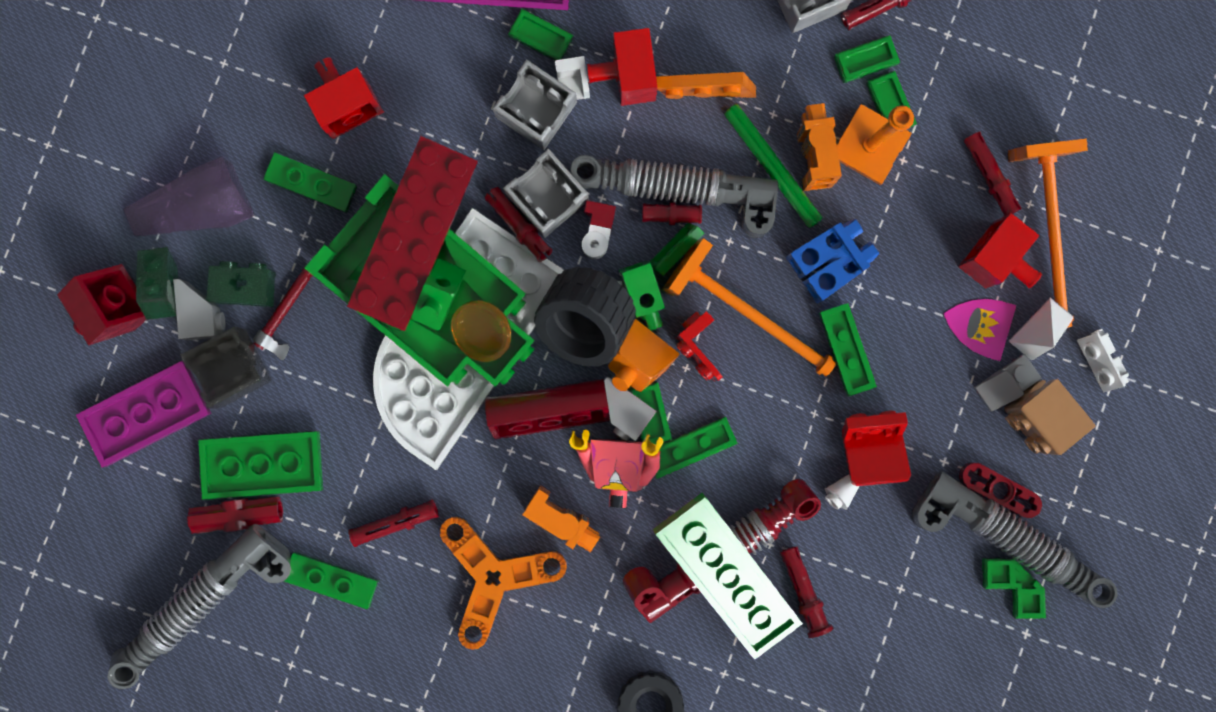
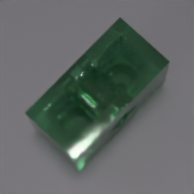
(156, 283)
(223, 284)

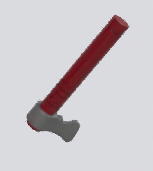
(264, 338)

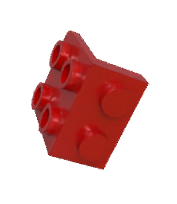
(693, 326)
(876, 448)

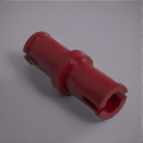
(672, 213)

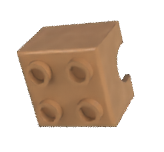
(1048, 418)

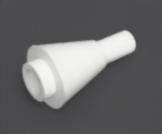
(841, 493)

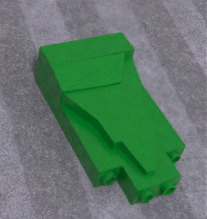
(344, 258)

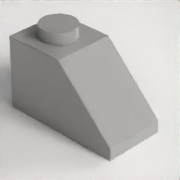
(195, 315)
(627, 412)

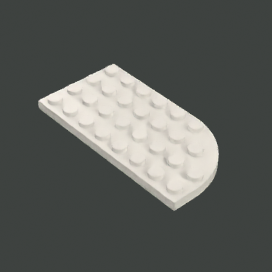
(412, 401)

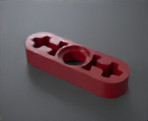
(1023, 493)

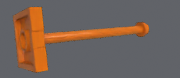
(874, 141)
(1047, 156)
(689, 270)

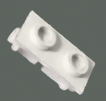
(1108, 371)

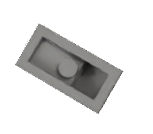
(1008, 383)

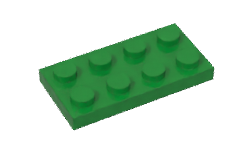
(260, 465)

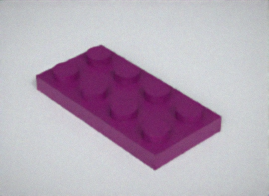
(143, 414)

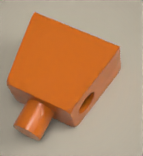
(641, 359)

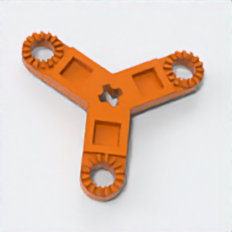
(486, 597)

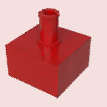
(631, 67)
(342, 100)
(1001, 253)

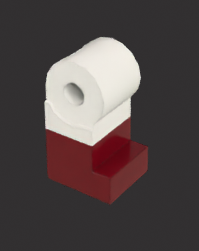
(597, 239)

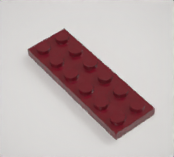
(412, 233)

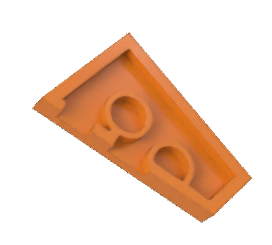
(707, 85)

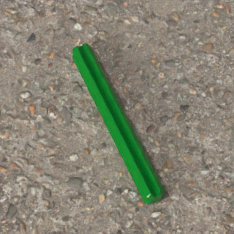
(773, 165)

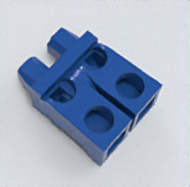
(841, 254)

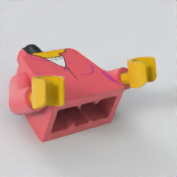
(618, 464)

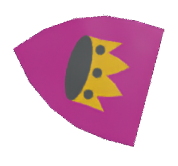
(982, 325)

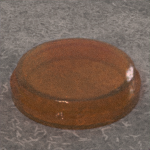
(481, 330)

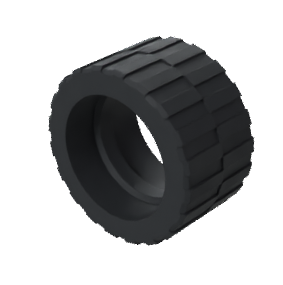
(595, 297)

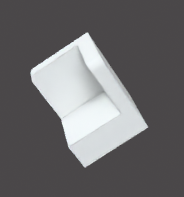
(573, 75)

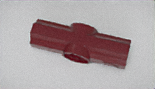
(235, 515)

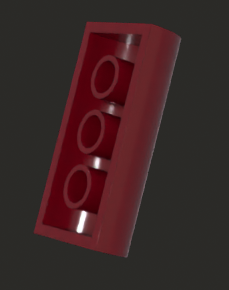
(547, 409)

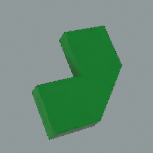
(1026, 591)

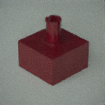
(102, 304)

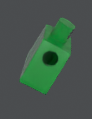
(640, 280)
(436, 300)

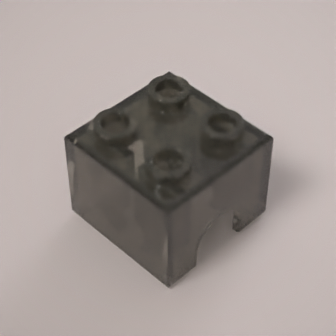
(226, 367)

